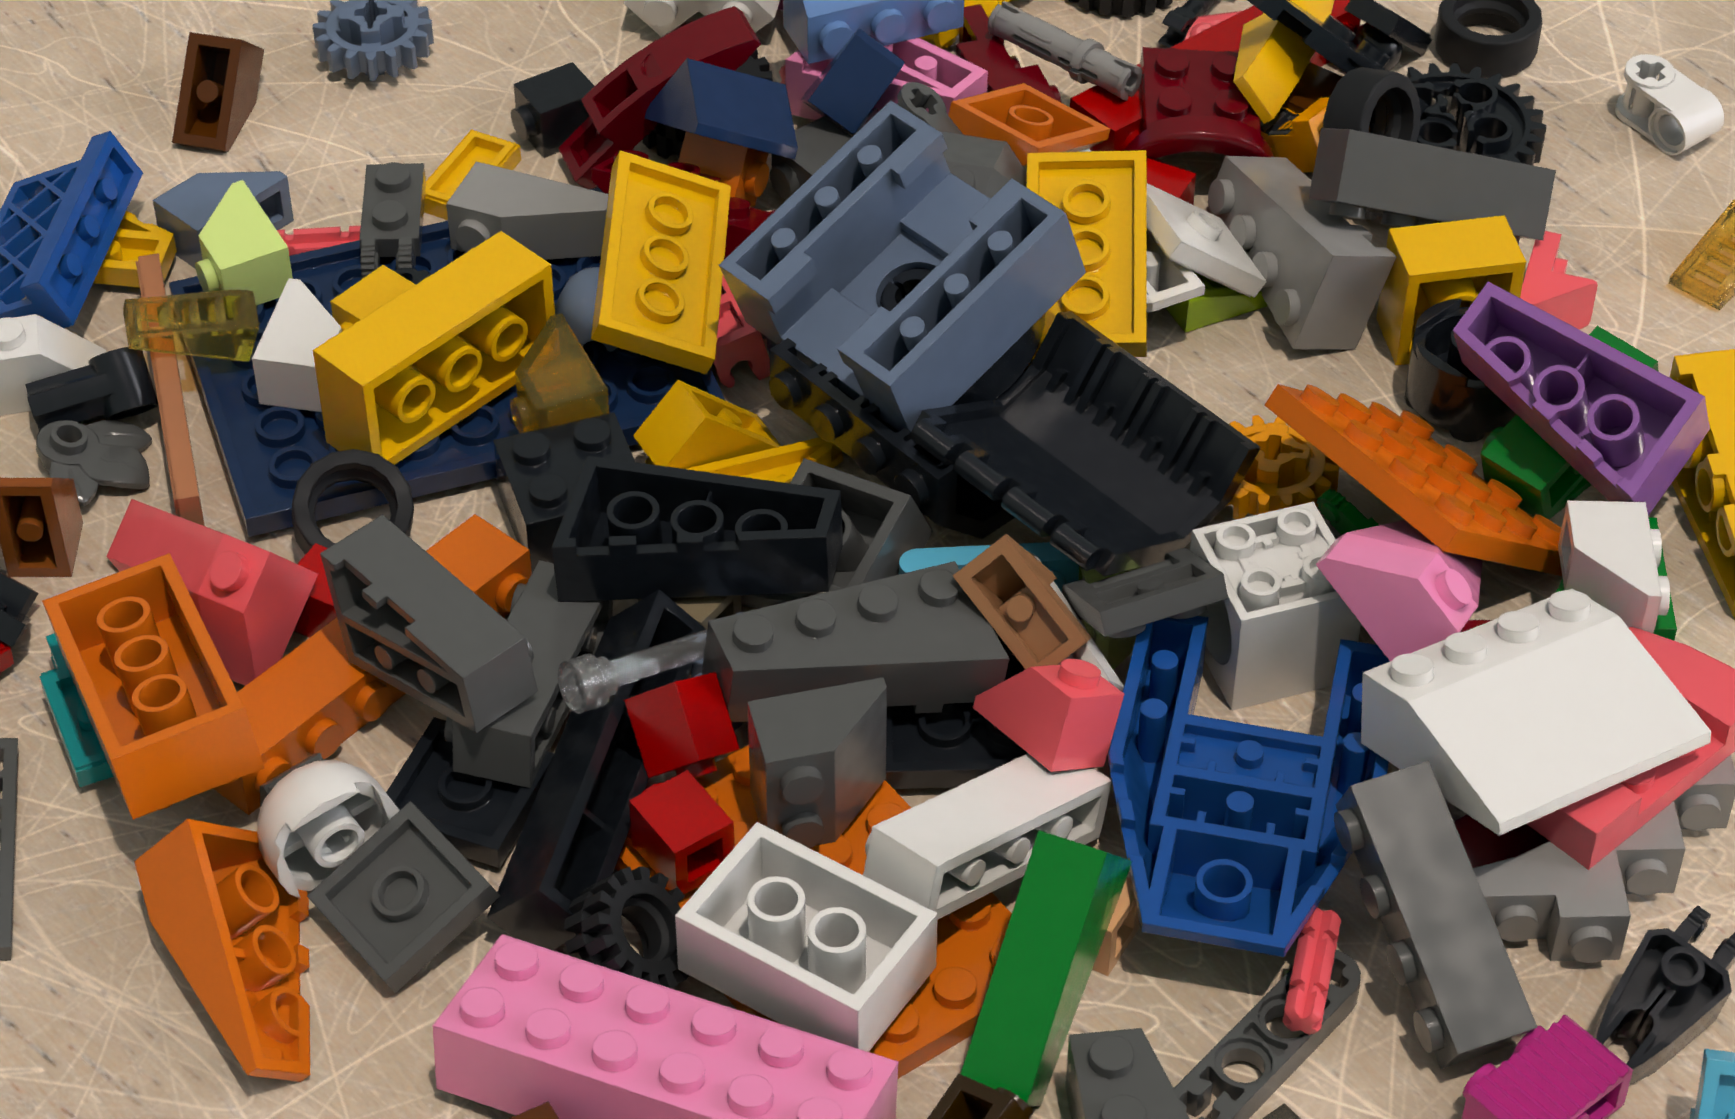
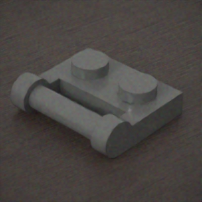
(1128, 601)

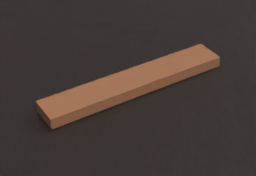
(171, 406)

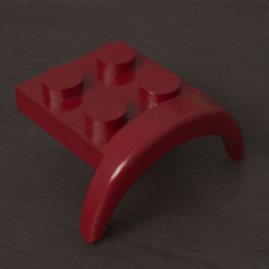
(1195, 106)

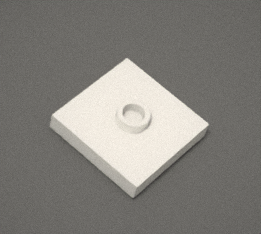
(1200, 242)

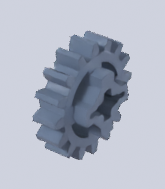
(373, 36)

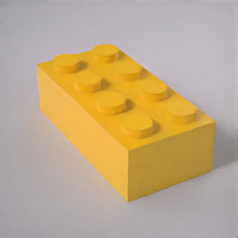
(434, 351)

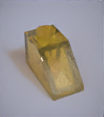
(556, 381)

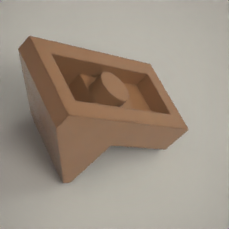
(1021, 605)

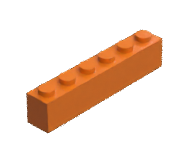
(321, 699)

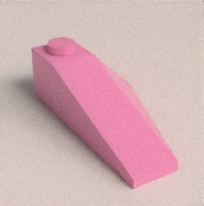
(1402, 585)

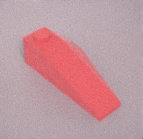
(240, 590)

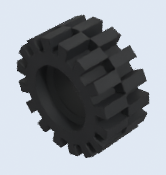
(649, 910)

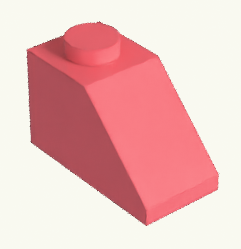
(1056, 713)

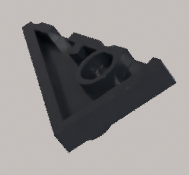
(1327, 38)

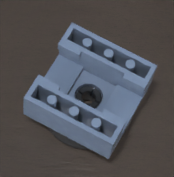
(906, 273)

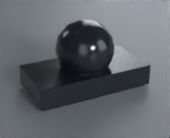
(1387, 30)

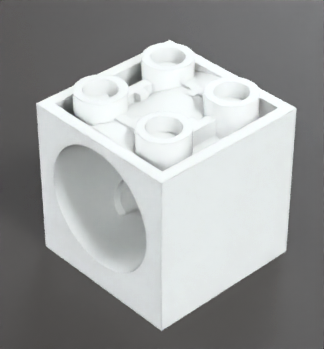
(1281, 613)

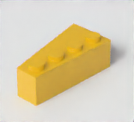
(1708, 477)

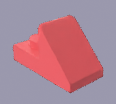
(1552, 289)

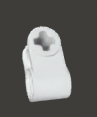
(1667, 111)

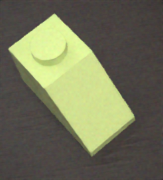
(243, 248)

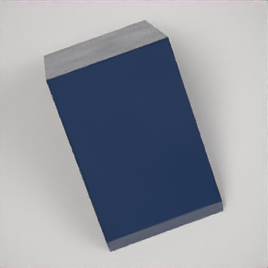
(853, 82)

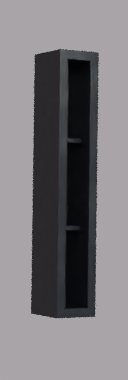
(586, 791)

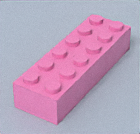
(626, 1048)

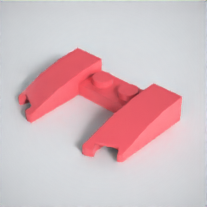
(1607, 818)

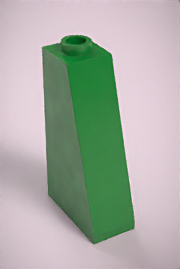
(1044, 965)

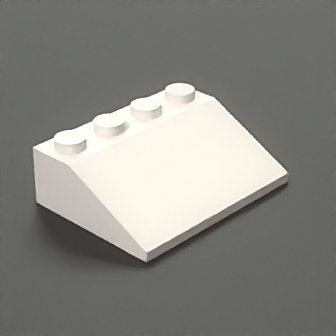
(1529, 711)

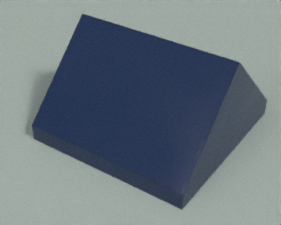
(727, 108)

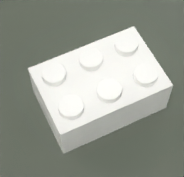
(806, 940)

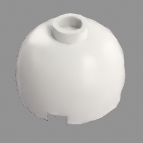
(318, 821)

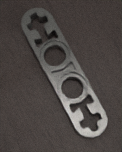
(1271, 1054)

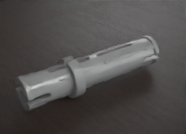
(1081, 58)

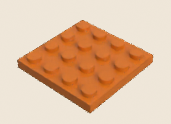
(1421, 479)

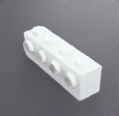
(983, 832)

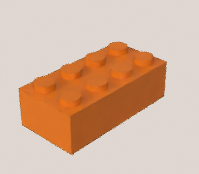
(153, 686)

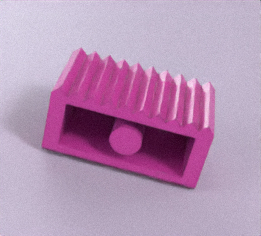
(1550, 1077)

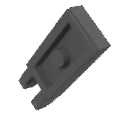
(392, 214)

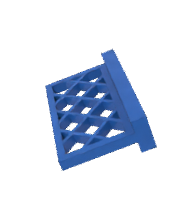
(64, 232)

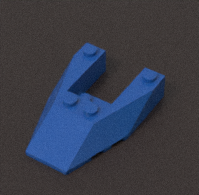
(1229, 815)

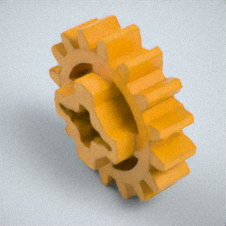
(1284, 471)

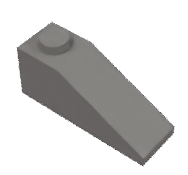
(535, 211)

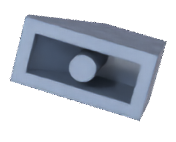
(191, 203)

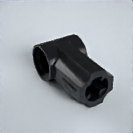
(109, 388)

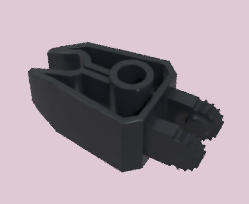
(1668, 994)

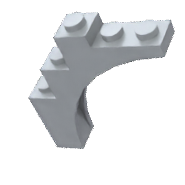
(1587, 910)

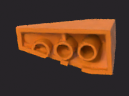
(234, 941)

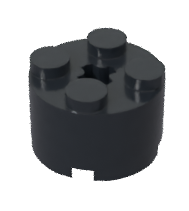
(1442, 386)

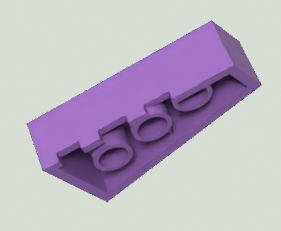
(1590, 402)

